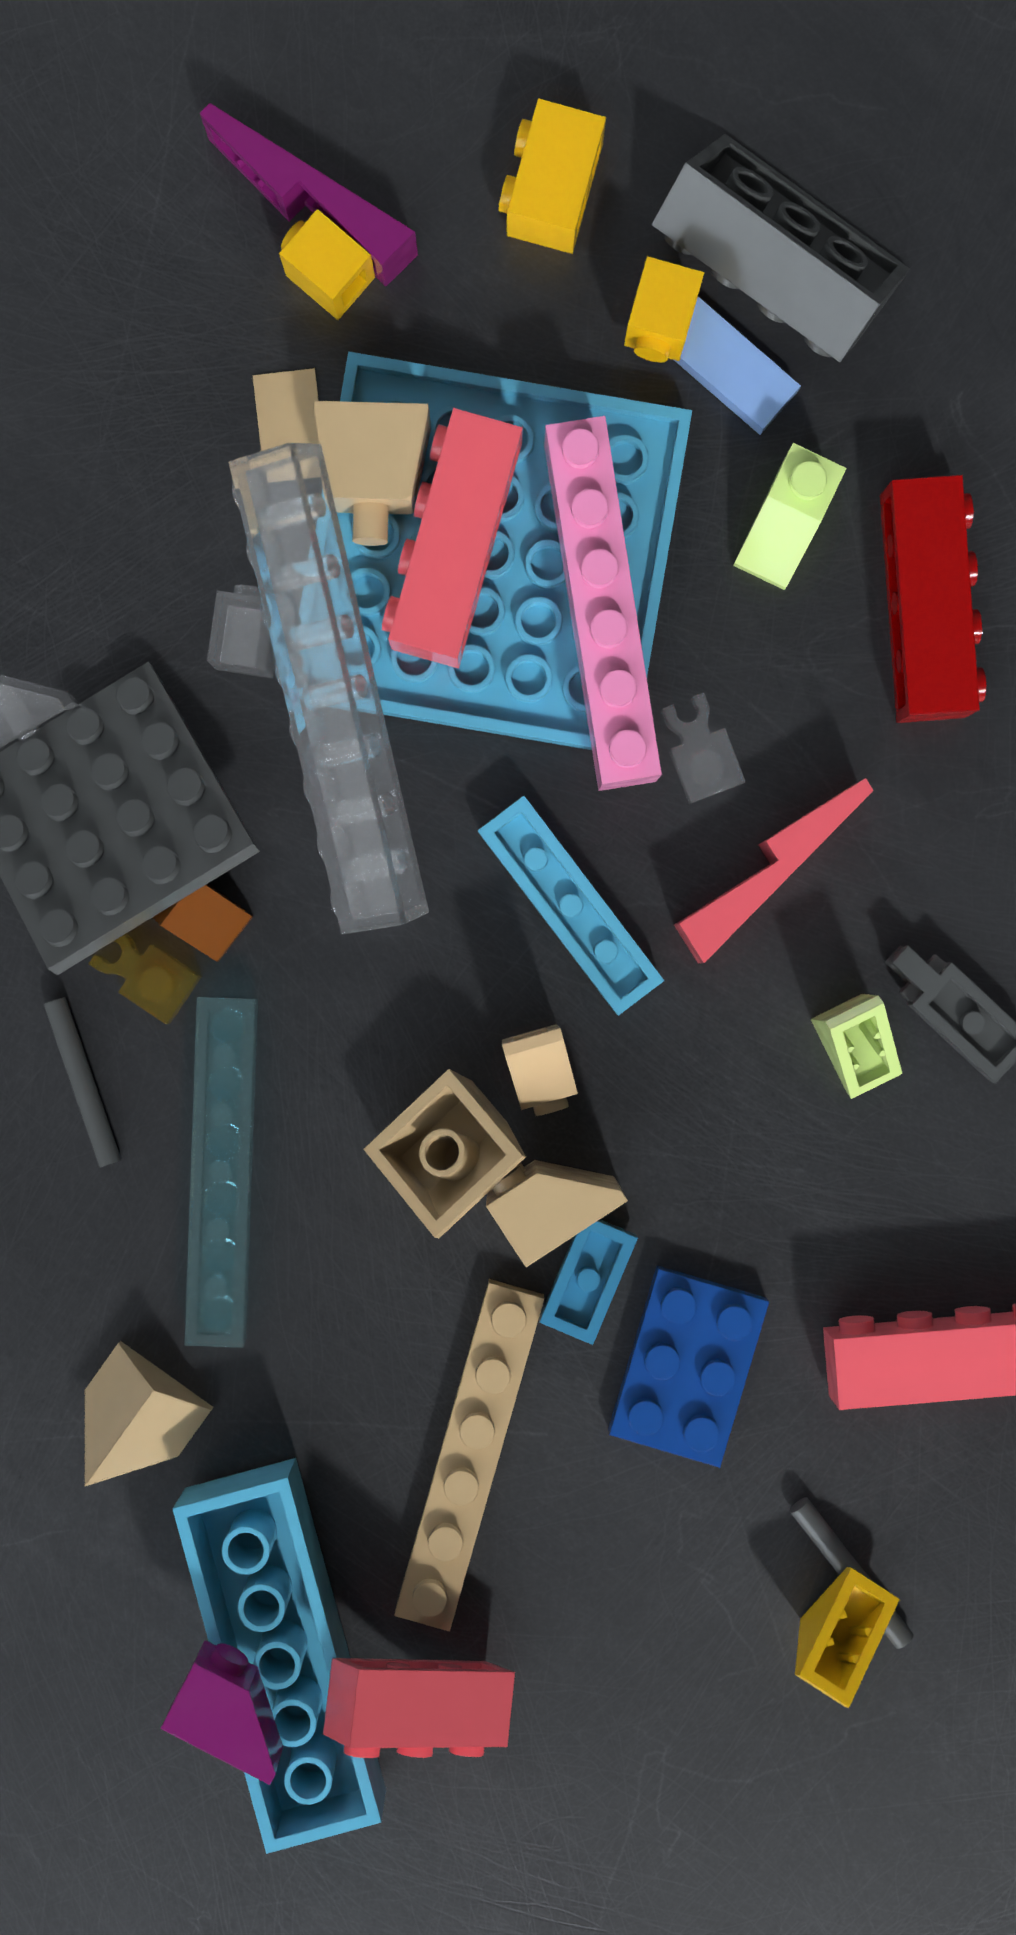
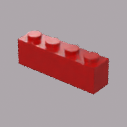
(931, 599)

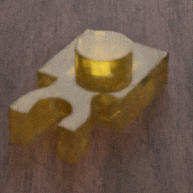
(152, 979)

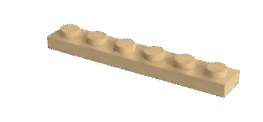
(469, 1455)

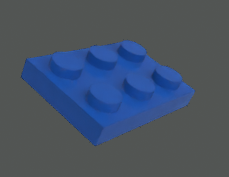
(688, 1366)

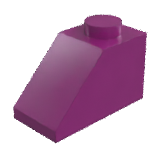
(227, 1712)

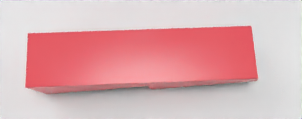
(785, 851)

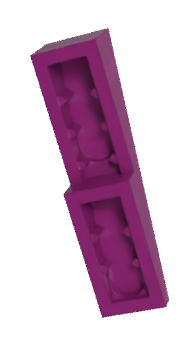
(294, 184)

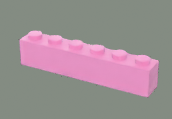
(601, 603)

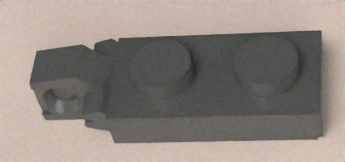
(957, 1011)

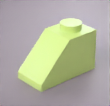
(789, 516)

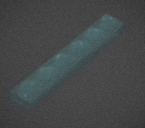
(221, 1171)

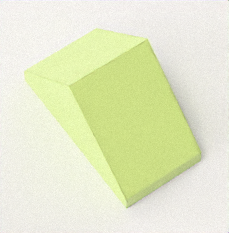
(859, 1043)

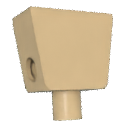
(373, 460)

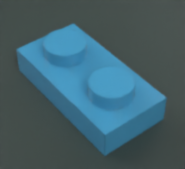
(588, 1280)

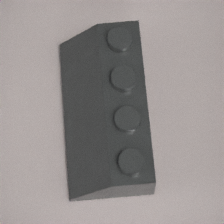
(778, 246)

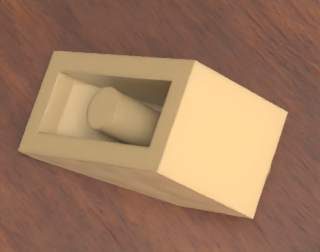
(540, 1069)

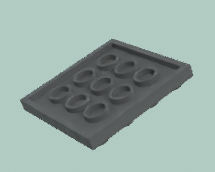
(111, 819)

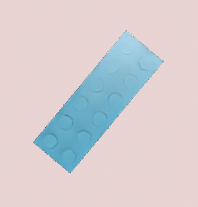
(272, 1599)

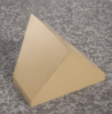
(136, 1416)

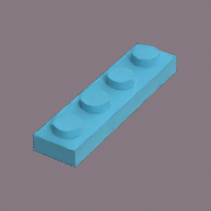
(570, 905)

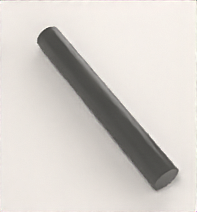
(82, 1082)
(840, 1558)

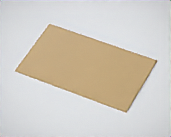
(286, 407)

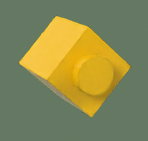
(326, 263)
(662, 310)

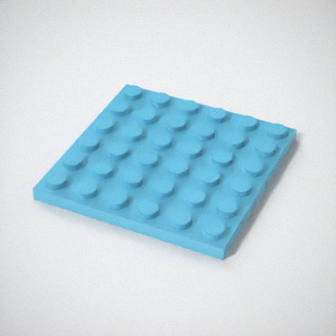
(521, 648)

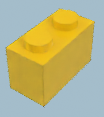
(554, 175)

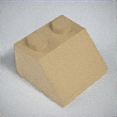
(446, 1151)
(549, 1205)

